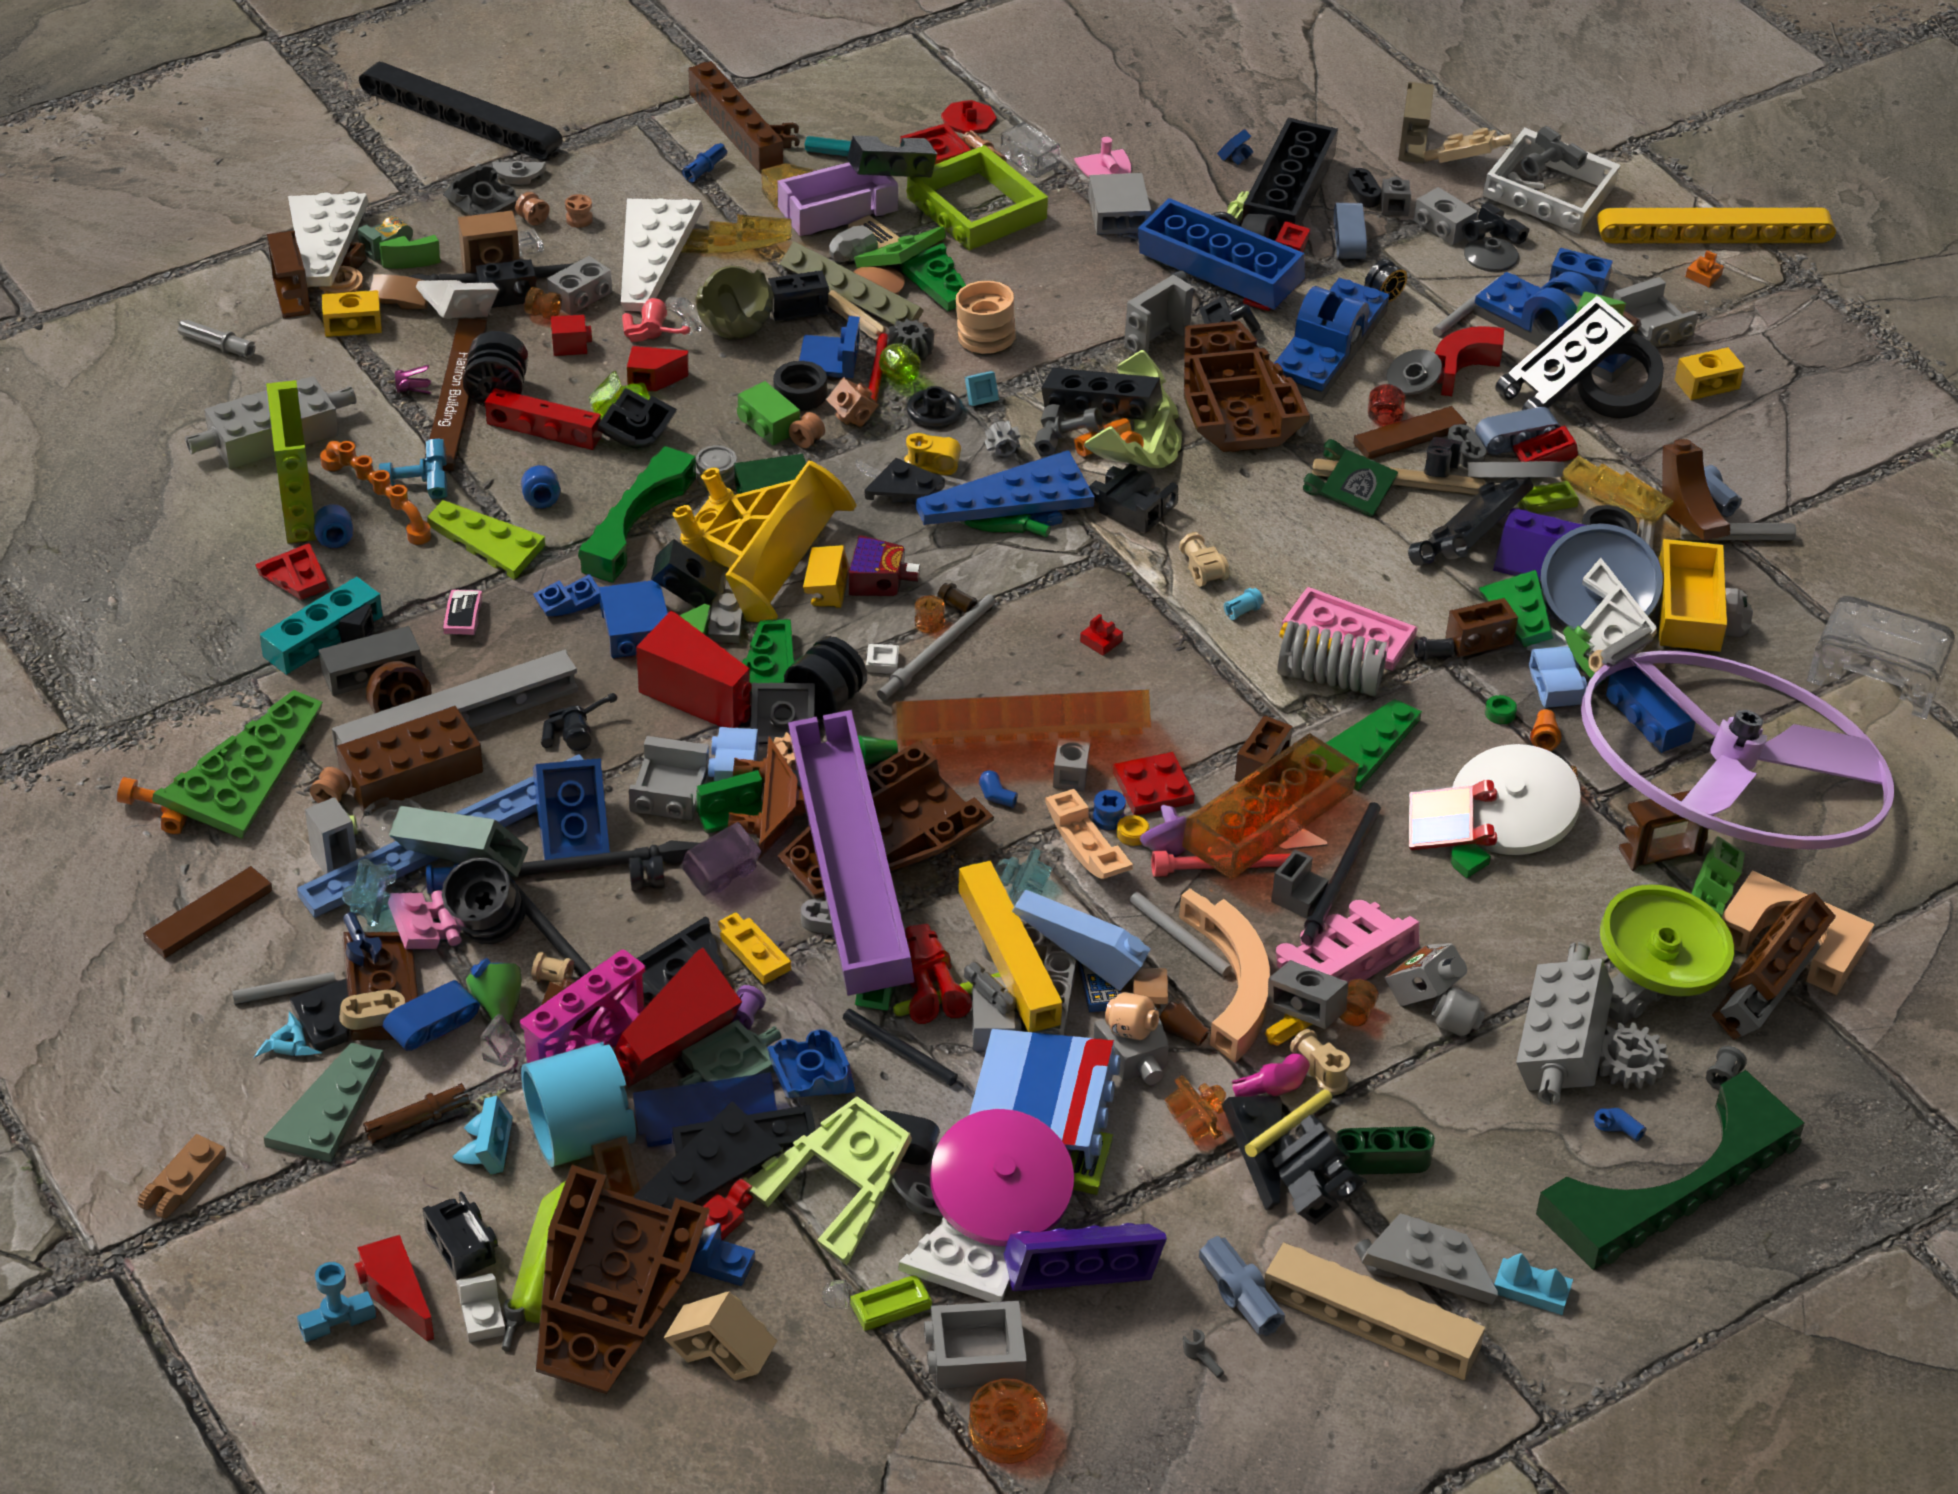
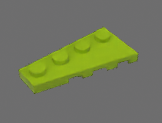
(494, 539)

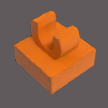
(1705, 269)

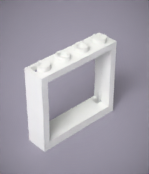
(1541, 204)

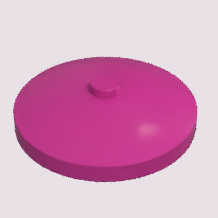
(1001, 1176)

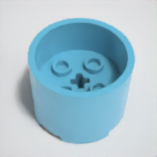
(577, 1102)

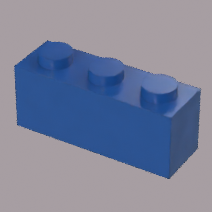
(1650, 709)

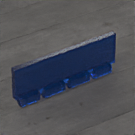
(699, 1102)

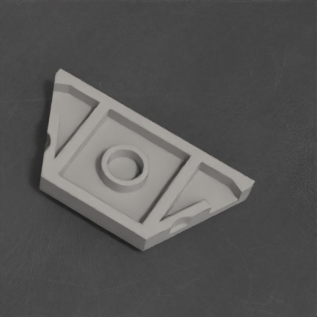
(1431, 1257)

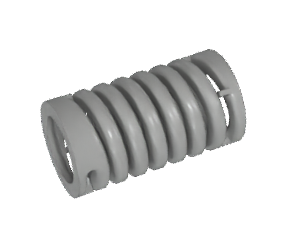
(1332, 669)

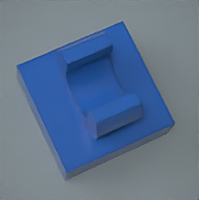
(1237, 148)

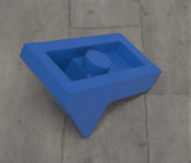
(721, 1258)

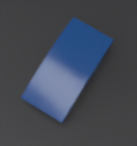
(563, 600)

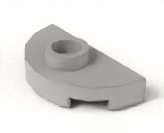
(519, 172)

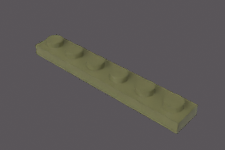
(852, 286)

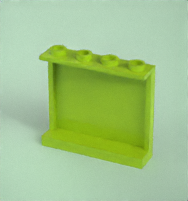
(291, 461)

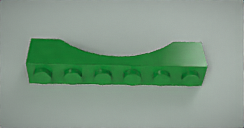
(665, 478)

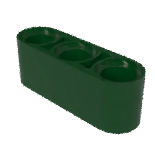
(1388, 1149)

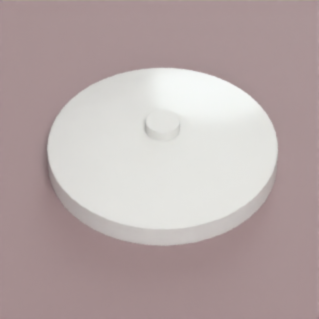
(1534, 799)

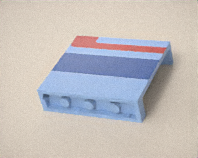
(1052, 1079)

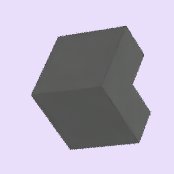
(1297, 886)

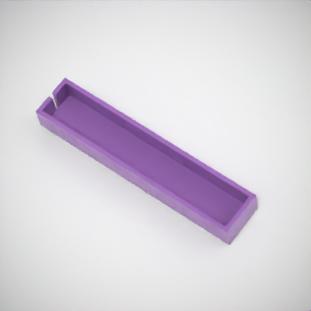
(851, 855)

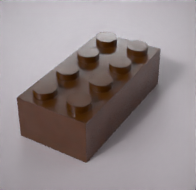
(411, 758)

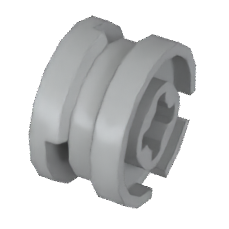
(716, 457)

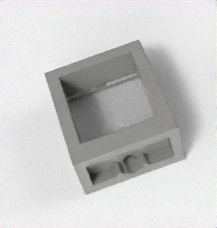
(972, 1345)

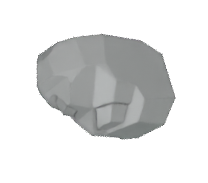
(852, 243)

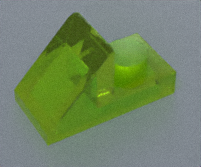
(609, 392)

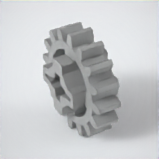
(1632, 1056)

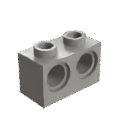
(581, 284)

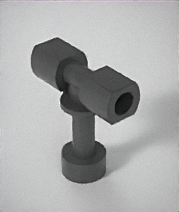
(1554, 151)
(1057, 427)

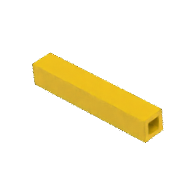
(1010, 946)

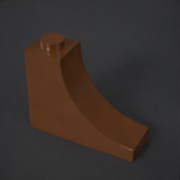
(1687, 486)

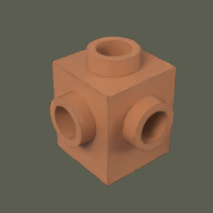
(858, 402)

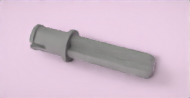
(226, 341)

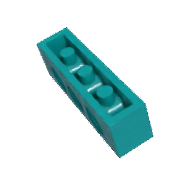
(316, 625)

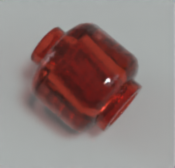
(1386, 404)

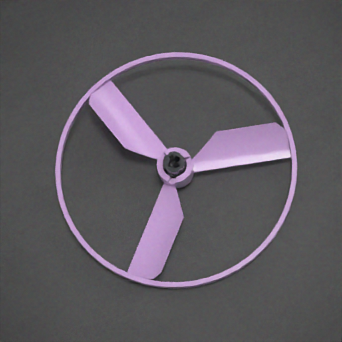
(1740, 746)

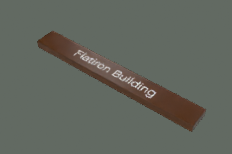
(453, 399)

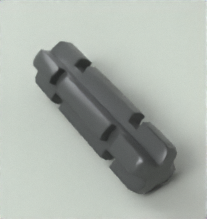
(990, 987)

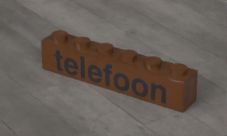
(735, 116)

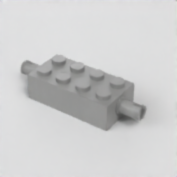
(243, 426)
(1565, 1024)

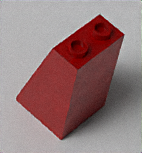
(693, 673)
(680, 1015)

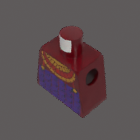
(879, 568)

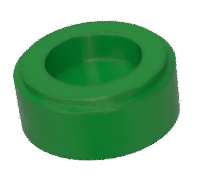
(1500, 709)

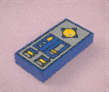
(1096, 990)

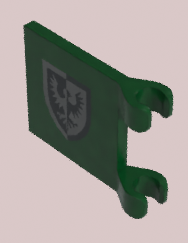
(1354, 481)

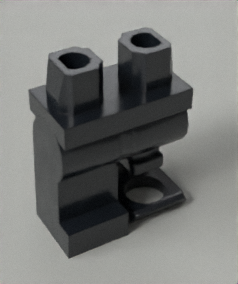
(1133, 498)
(1304, 1163)

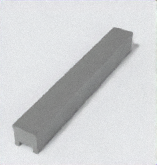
(479, 699)

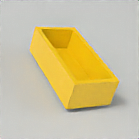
(1692, 595)

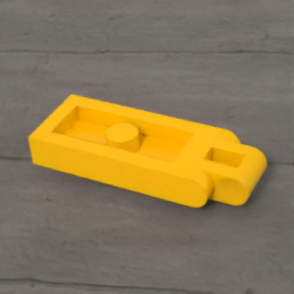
(753, 948)

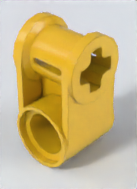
(935, 454)

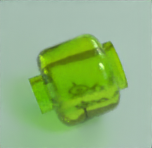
(899, 364)

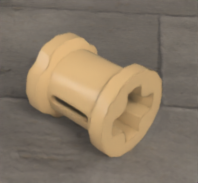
(551, 969)

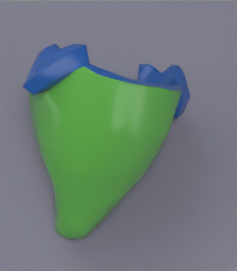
(496, 987)

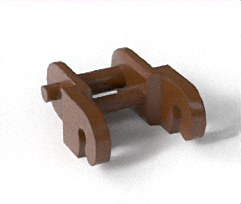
(784, 133)

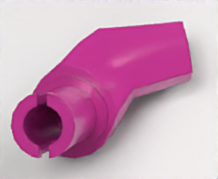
(1274, 1078)

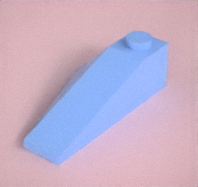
(1094, 942)

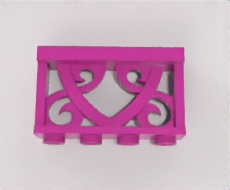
(612, 985)

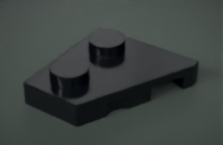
(319, 1015)

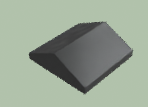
(778, 704)

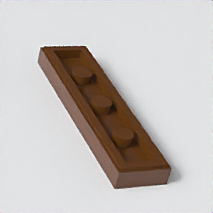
(1407, 432)
(207, 912)

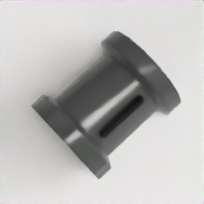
(1725, 1066)

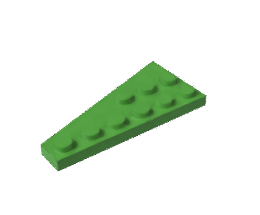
(241, 772)

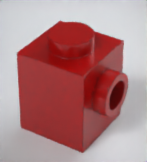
(570, 335)

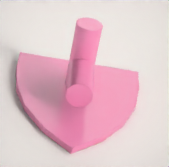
(1105, 162)

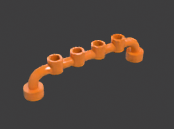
(344, 454)

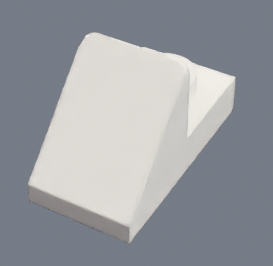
(481, 1307)

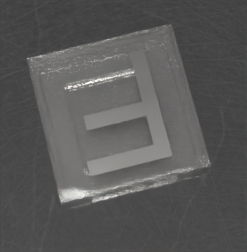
(529, 242)

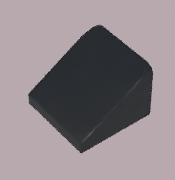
(357, 624)

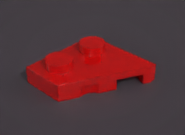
(295, 572)

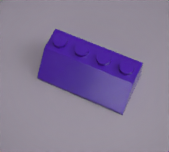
(1527, 541)
(1083, 1256)

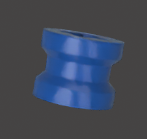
(1108, 809)

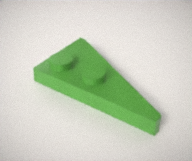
(900, 251)

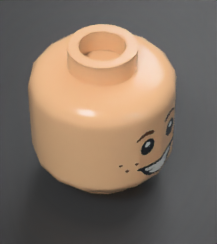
(1131, 1016)

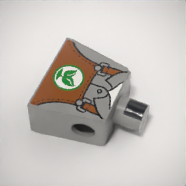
(1437, 967)

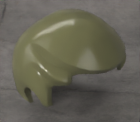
(734, 302)

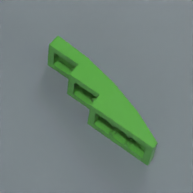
(1718, 874)

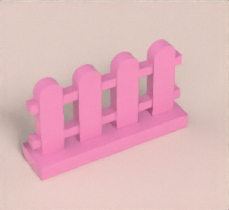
(1365, 952)

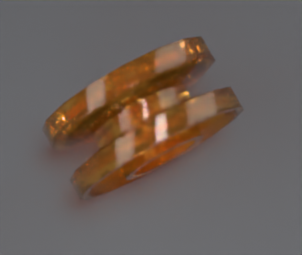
(1005, 1440)

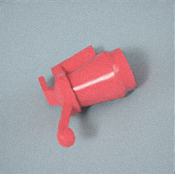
(653, 317)

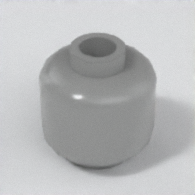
(1458, 1011)

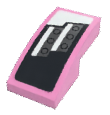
(462, 612)

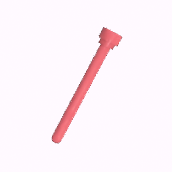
(1165, 863)

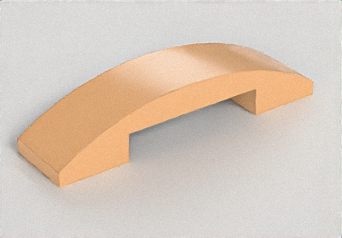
(1083, 837)

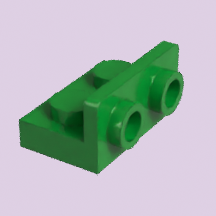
(734, 794)

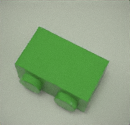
(767, 412)

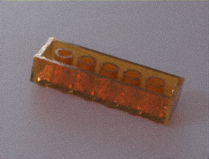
(1269, 805)

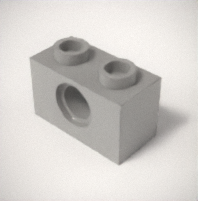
(1443, 215)

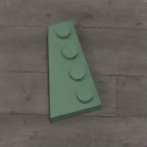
(326, 1110)

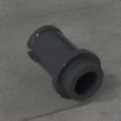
(1429, 648)

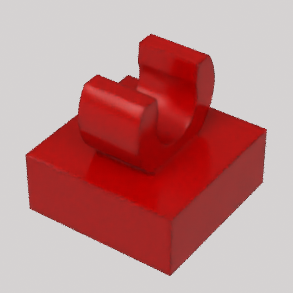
(1101, 635)

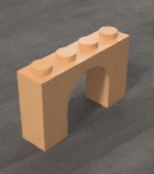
(1763, 901)

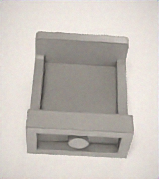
(1157, 310)
(1659, 318)
(669, 778)

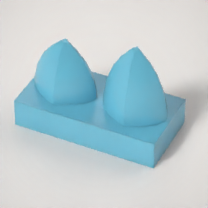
(493, 1135)
(1532, 1285)

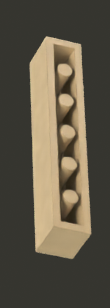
(1374, 1311)

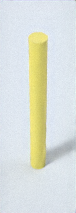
(1288, 1123)

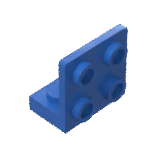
(834, 354)

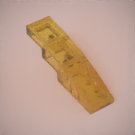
(746, 234)
(1616, 489)

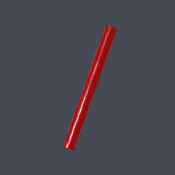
(876, 373)

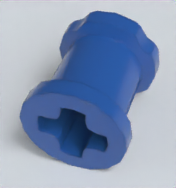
(436, 877)

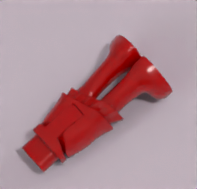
(933, 964)

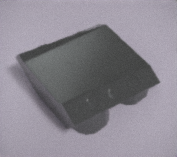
(480, 192)

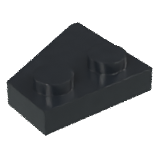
(904, 482)

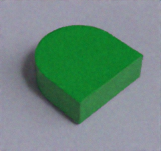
(1469, 859)

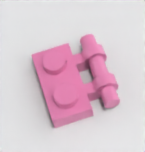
(415, 920)

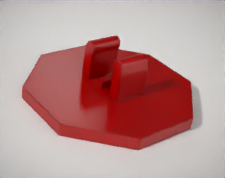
(969, 116)

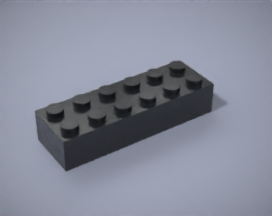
(1292, 172)

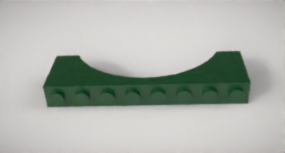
(1608, 1221)

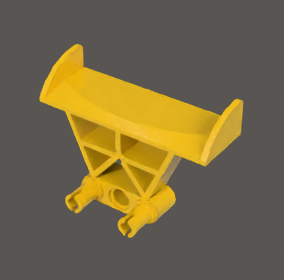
(762, 531)

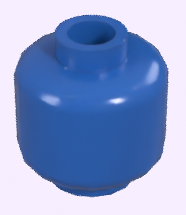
(540, 486)
(333, 526)

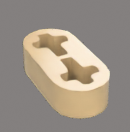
(370, 1008)

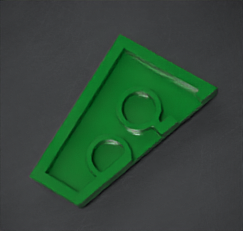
(935, 275)
(1527, 602)
(770, 652)

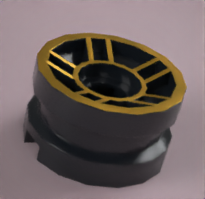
(1386, 278)

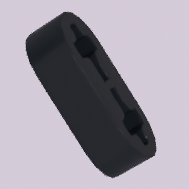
(1364, 187)

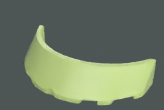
(1160, 435)

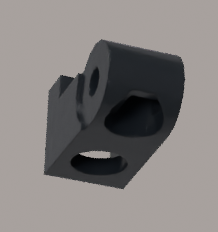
(1442, 456)

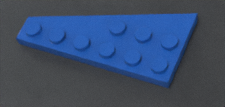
(1030, 488)

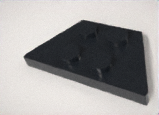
(671, 955)

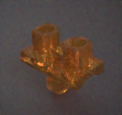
(1203, 1119)

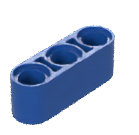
(431, 1015)

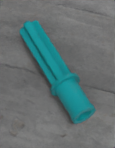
(827, 146)

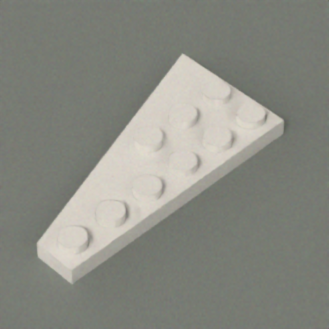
(324, 231)
(652, 244)
(959, 1263)

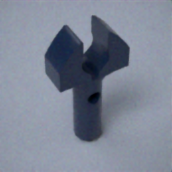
(360, 941)

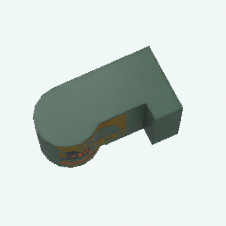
(389, 229)

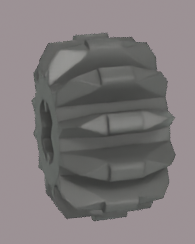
(914, 335)

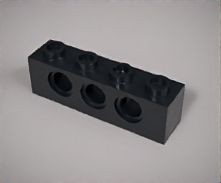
(1111, 392)

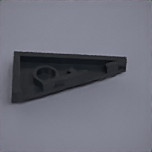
(1248, 1120)

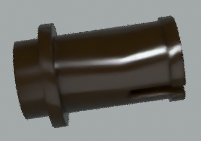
(956, 598)

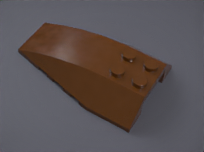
(1237, 391)
(608, 1277)

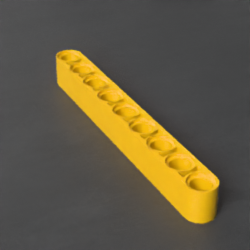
(1715, 225)

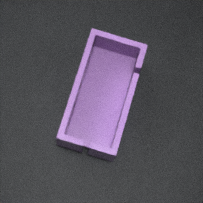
(834, 198)

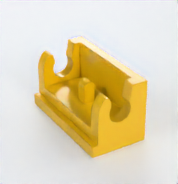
(827, 575)

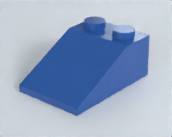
(571, 808)

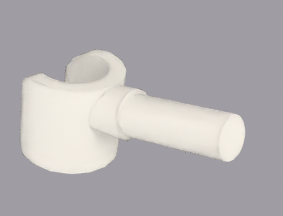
(1513, 176)

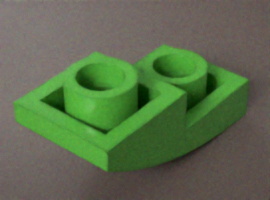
(402, 254)
(1580, 646)

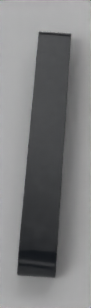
(461, 110)

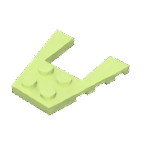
(857, 1145)

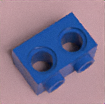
(1592, 267)

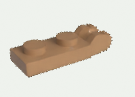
(182, 1176)

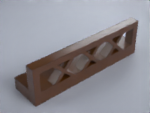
(1784, 946)

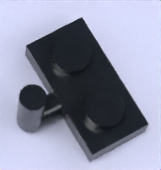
(1219, 311)

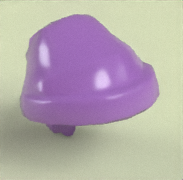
(1167, 835)

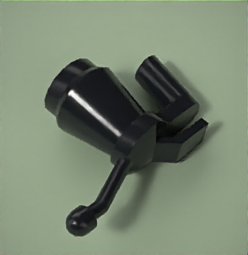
(573, 721)

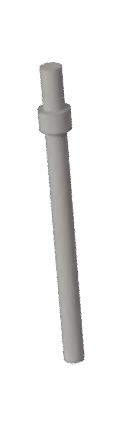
(903, 676)

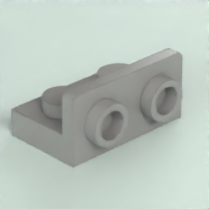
(1629, 999)

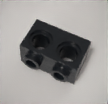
(511, 278)

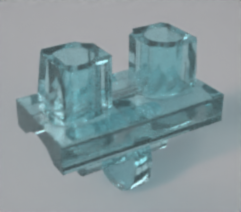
(1031, 870)
(368, 892)

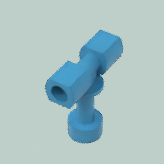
(429, 469)
(334, 1307)

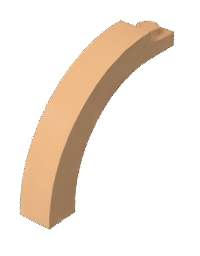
(1250, 963)

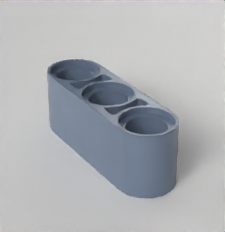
(1350, 231)
(1506, 430)

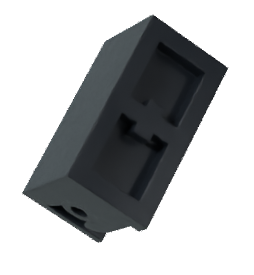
(799, 295)
(460, 1236)

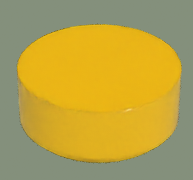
(1130, 829)

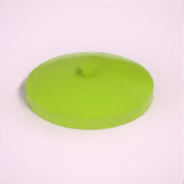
(1666, 940)

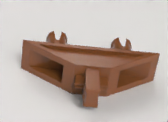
(780, 798)

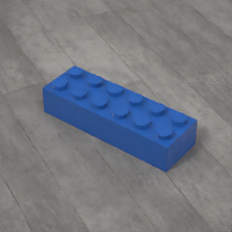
(1221, 253)

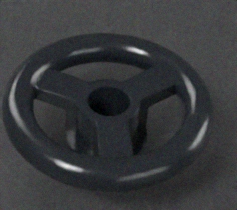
(934, 403)

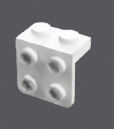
(458, 299)

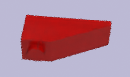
(394, 1284)

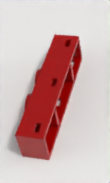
(554, 423)

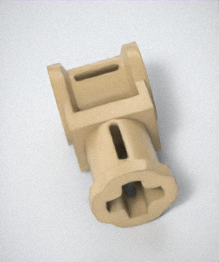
(1204, 562)
(1326, 1063)

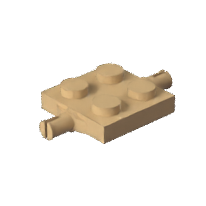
(1467, 146)

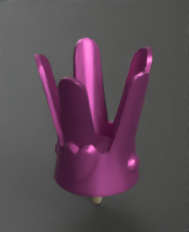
(404, 383)

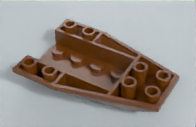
(914, 812)

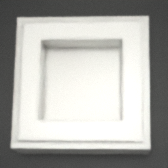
(882, 658)

